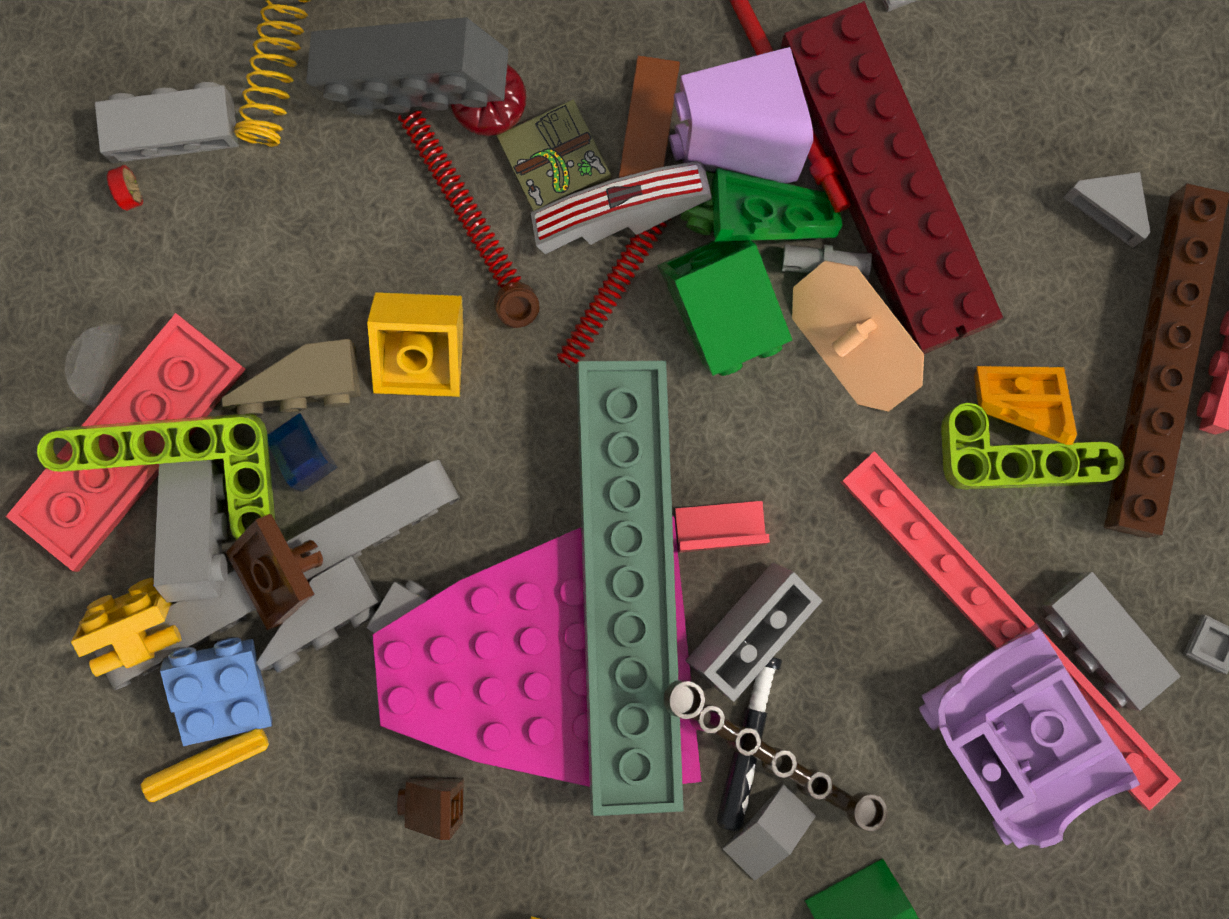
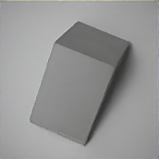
(1115, 204)
(770, 833)

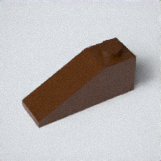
(432, 806)

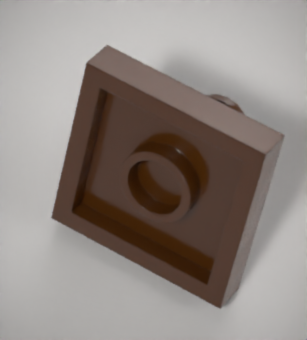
(273, 570)

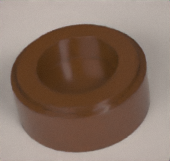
(516, 304)

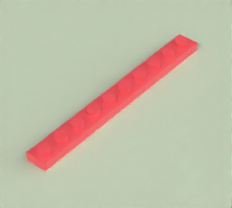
(989, 605)

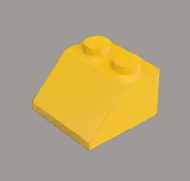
(416, 344)

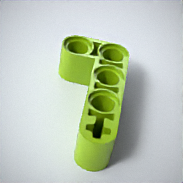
(1030, 457)

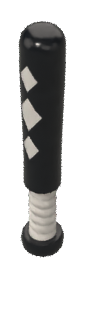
(742, 767)

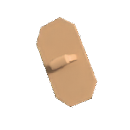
(857, 336)

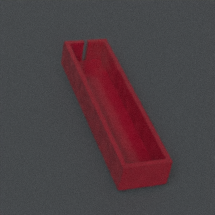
(891, 180)

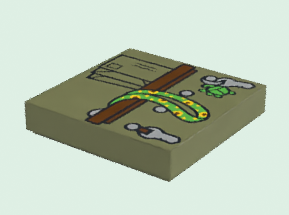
(553, 155)

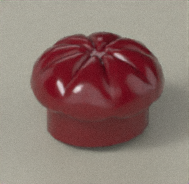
(497, 115)

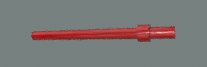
(822, 167)

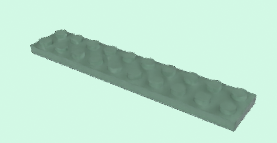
(628, 587)

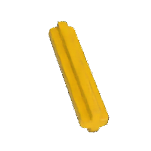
(204, 764)

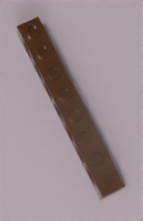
(1167, 361)

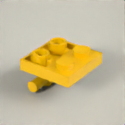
(123, 625)

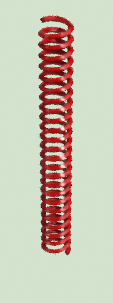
(455, 178)
(605, 288)

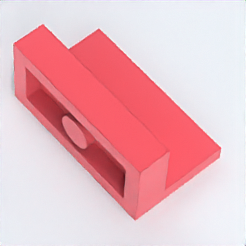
(720, 526)

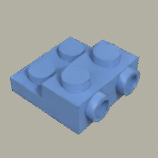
(216, 691)

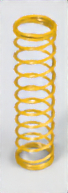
(247, 124)

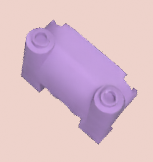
(1027, 740)

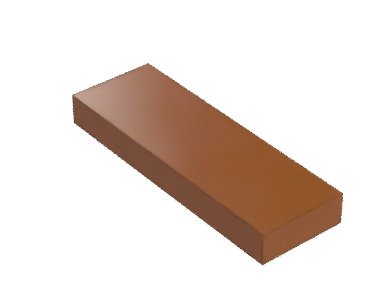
(649, 115)

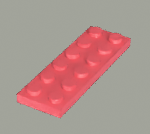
(172, 379)

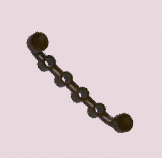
(687, 701)

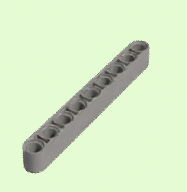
(338, 537)

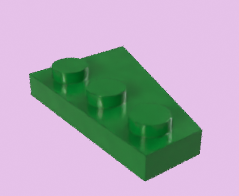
(769, 210)

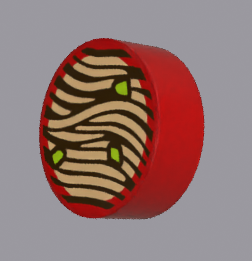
(124, 188)

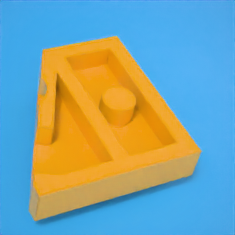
(1028, 398)

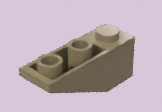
(307, 375)

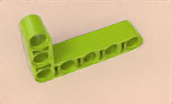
(177, 448)

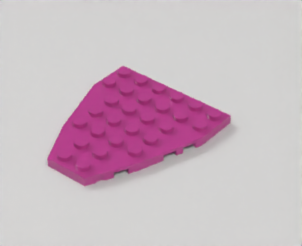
(503, 666)

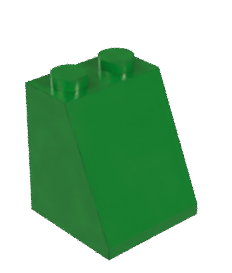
(726, 304)

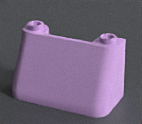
(745, 118)

